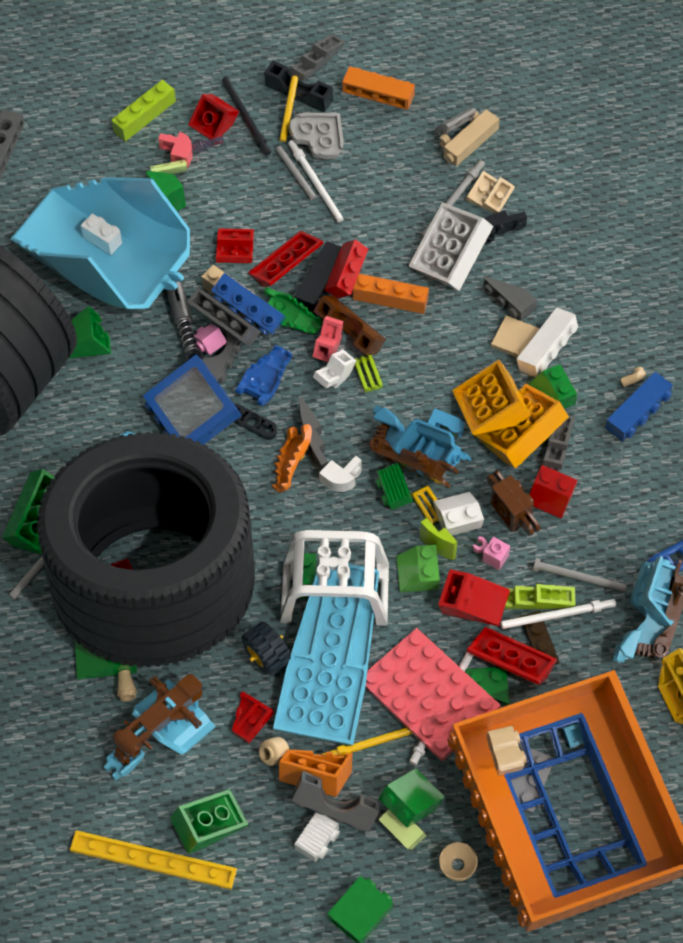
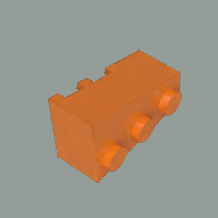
(331, 768)

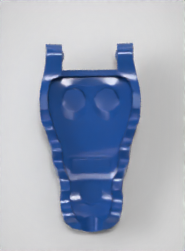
(265, 376)

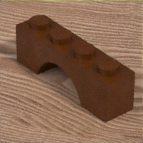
(364, 336)

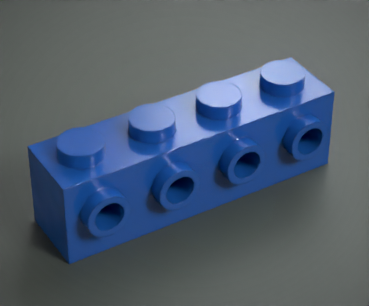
(247, 303)

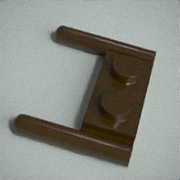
(539, 637)

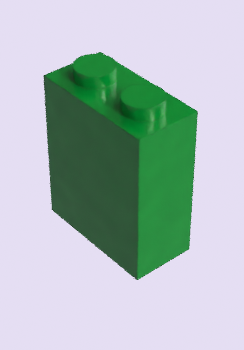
(411, 797)
(360, 910)

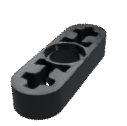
(257, 429)

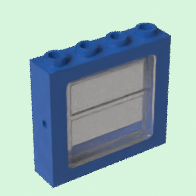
(191, 403)

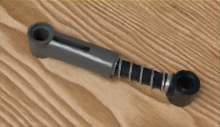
(183, 319)

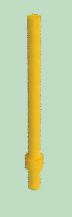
(342, 750)

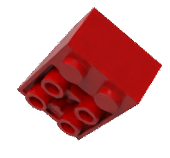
(473, 598)

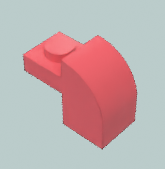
(179, 146)
(329, 339)

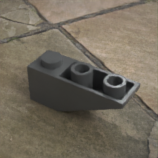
(513, 298)

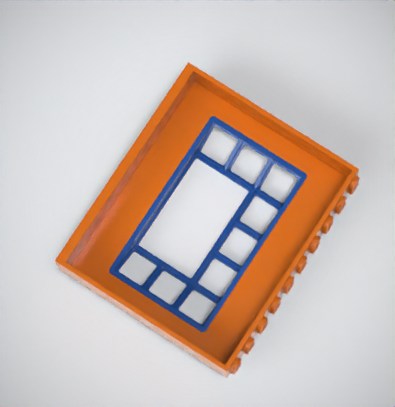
(627, 779)

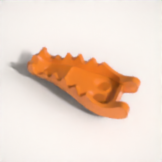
(290, 455)

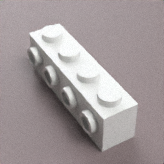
(547, 342)

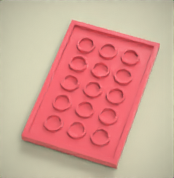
(426, 691)

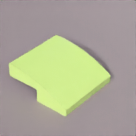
(172, 167)

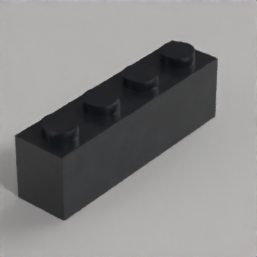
(315, 281)

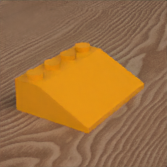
(491, 400)
(518, 442)

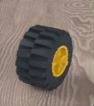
(266, 648)

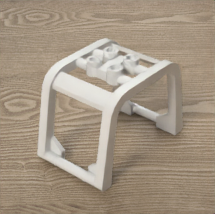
(294, 571)

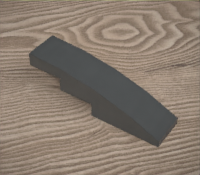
(316, 58)
(316, 445)
(558, 445)

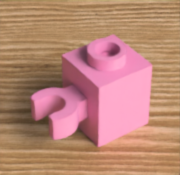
(209, 338)
(493, 553)

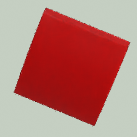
(235, 245)

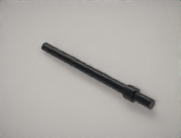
(259, 139)

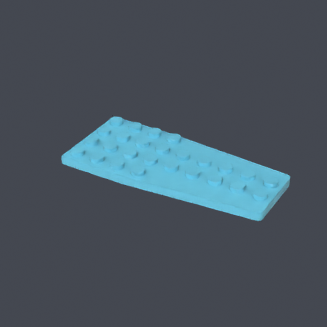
(328, 665)

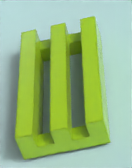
(364, 360)

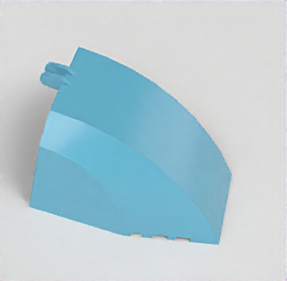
(151, 235)

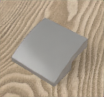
(455, 121)

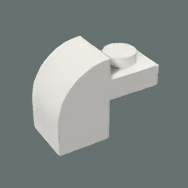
(336, 371)
(338, 478)

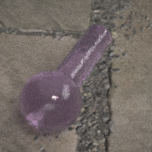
(199, 145)

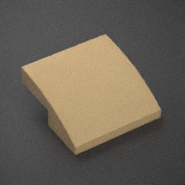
(490, 192)

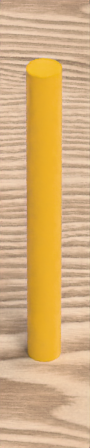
(288, 110)

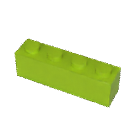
(143, 110)

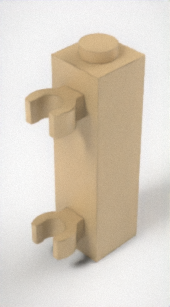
(470, 138)

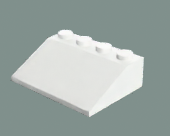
(451, 246)

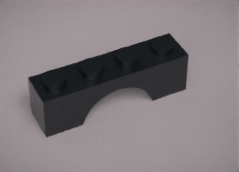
(315, 95)

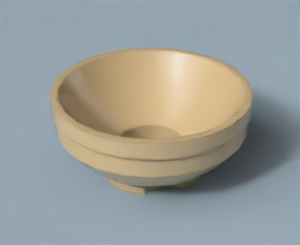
(462, 852)

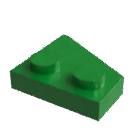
(493, 681)

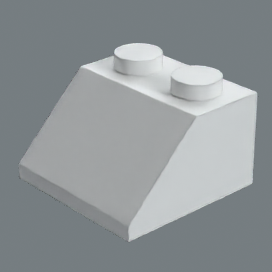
(459, 513)

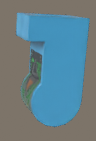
(447, 422)

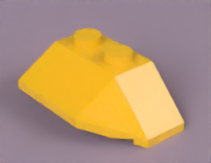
(671, 683)

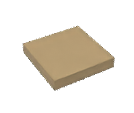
(513, 336)

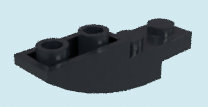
(502, 223)

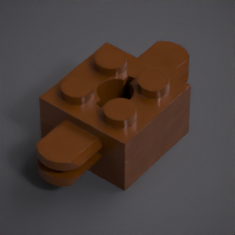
(512, 503)

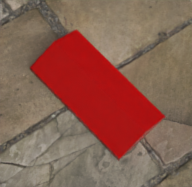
(285, 258)
(512, 655)

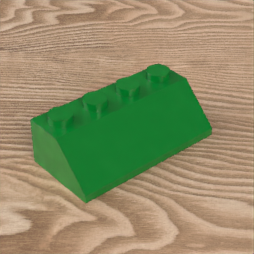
(22, 526)

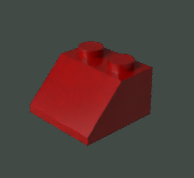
(212, 116)
(552, 491)

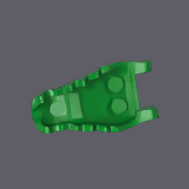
(296, 313)

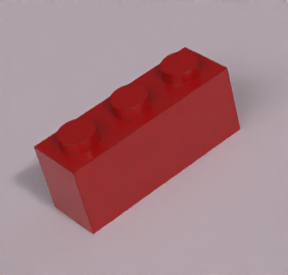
(346, 269)

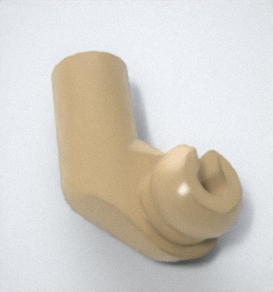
(638, 375)

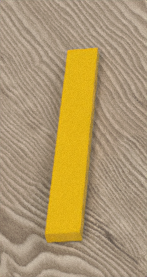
(153, 860)

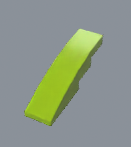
(541, 597)

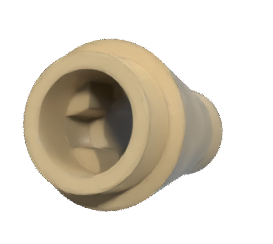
(126, 687)

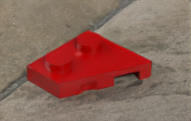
(250, 717)

